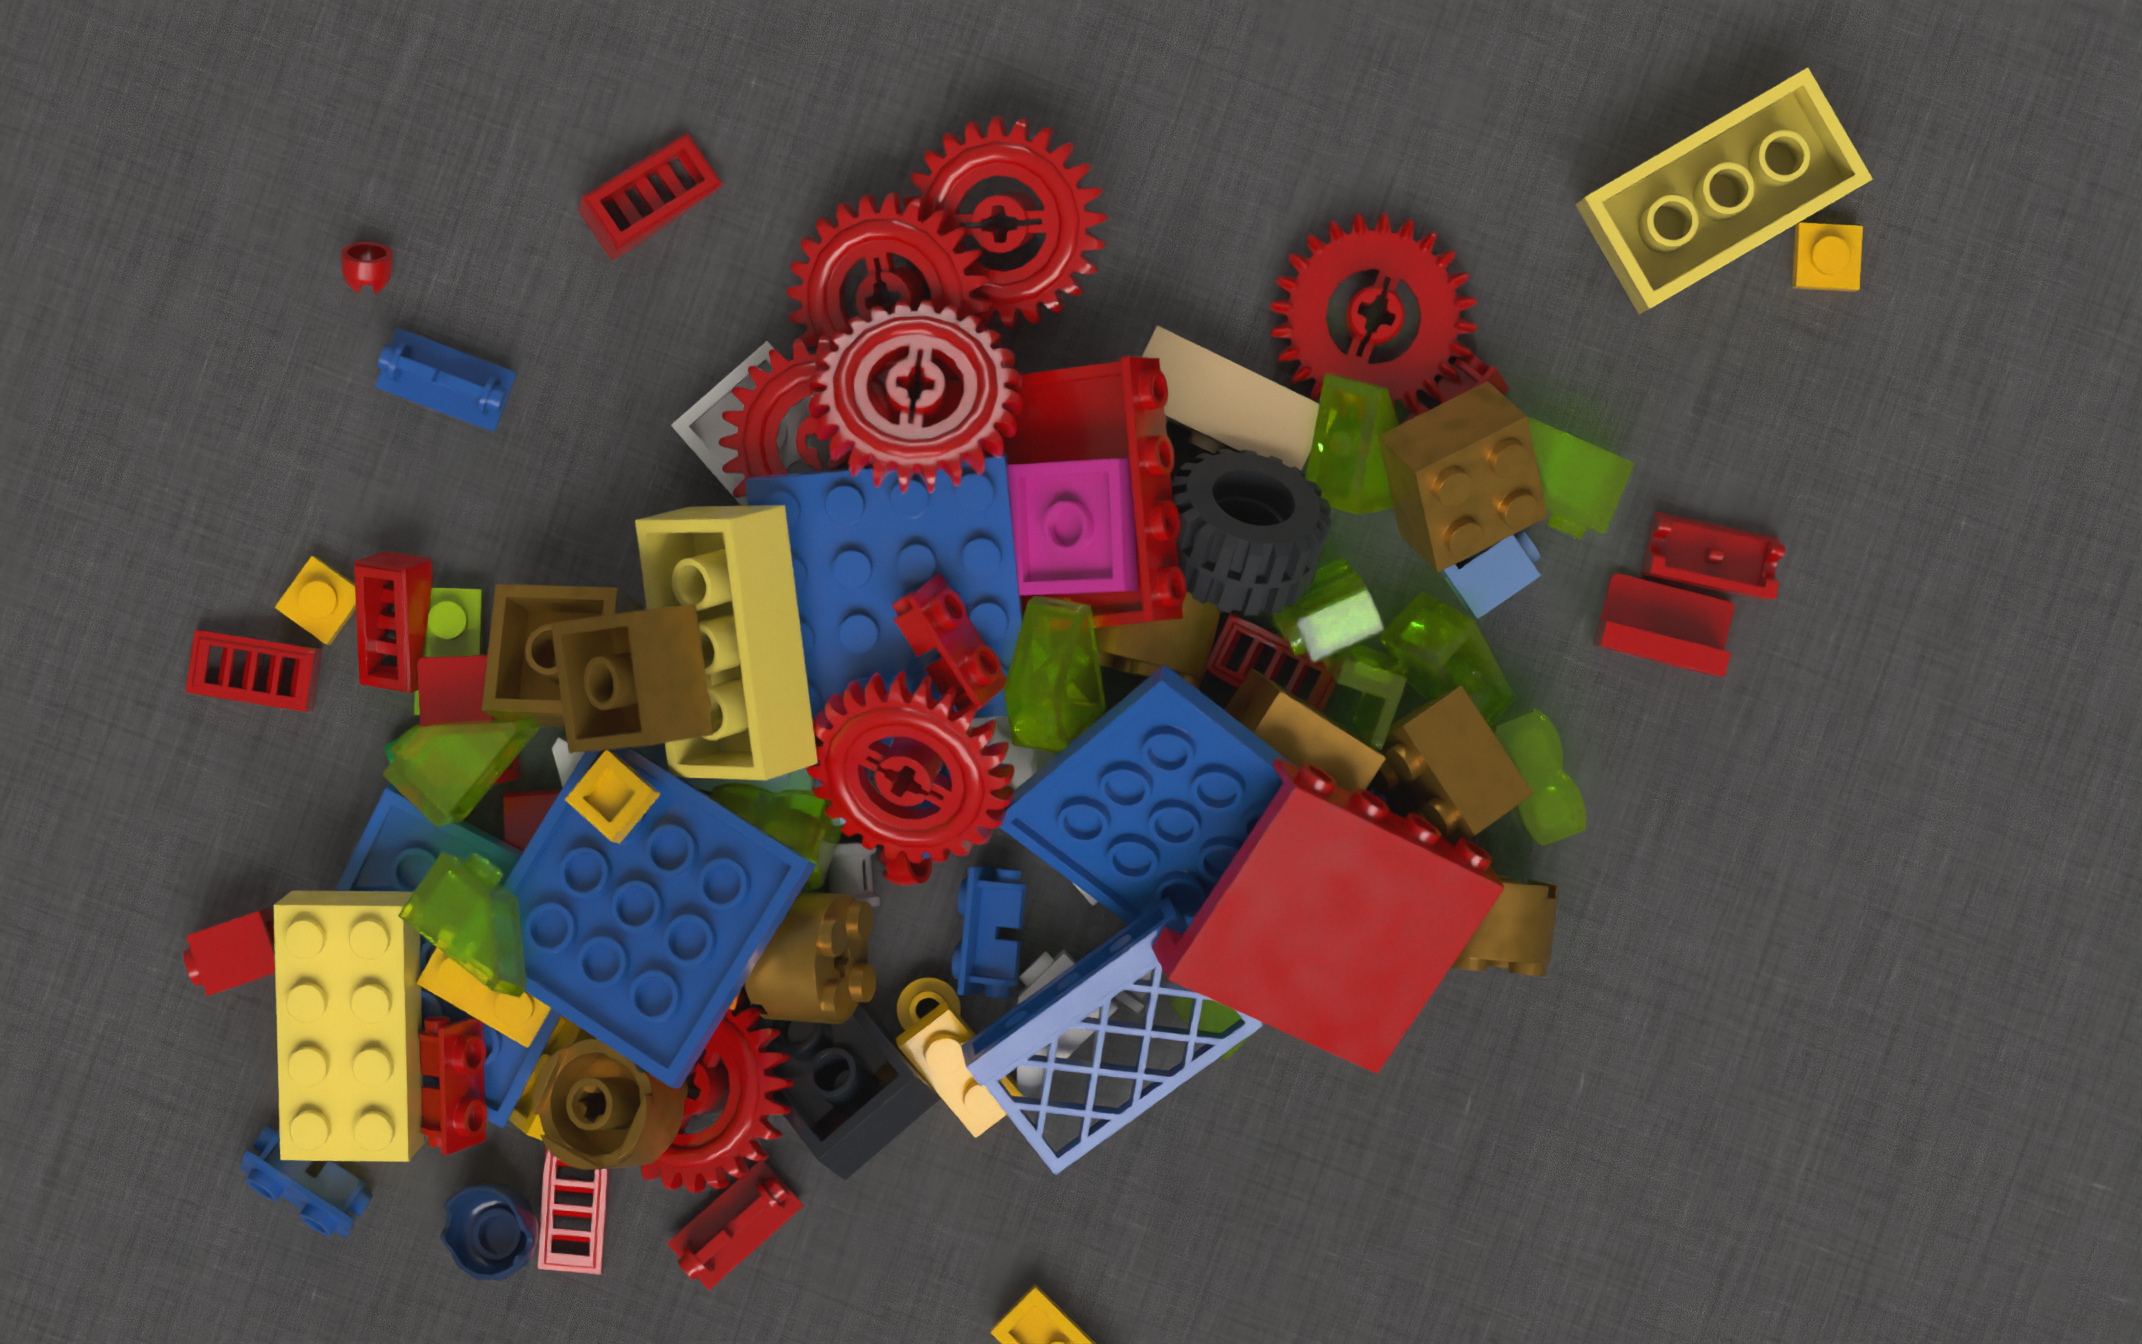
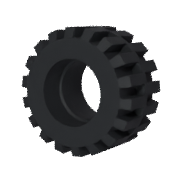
(1248, 531)

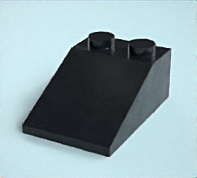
(848, 1087)

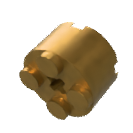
(1179, 644)
(1515, 930)
(816, 961)
(604, 1108)

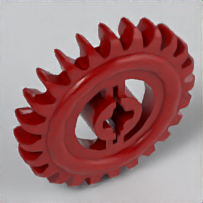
(1063, 218)
(876, 236)
(1396, 259)
(768, 406)
(930, 442)
(909, 769)
(739, 1086)

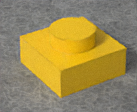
(1827, 257)
(319, 600)
(612, 796)

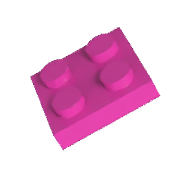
(1074, 526)

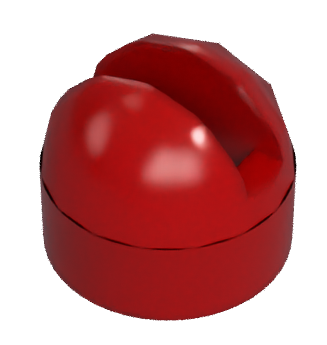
(366, 265)
(904, 872)

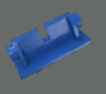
(444, 379)
(981, 954)
(322, 1200)

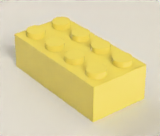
(1723, 191)
(744, 592)
(348, 1027)

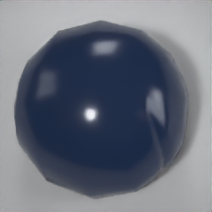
(490, 1230)

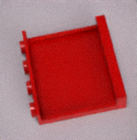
(1101, 415)
(1334, 918)

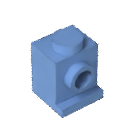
(1493, 574)

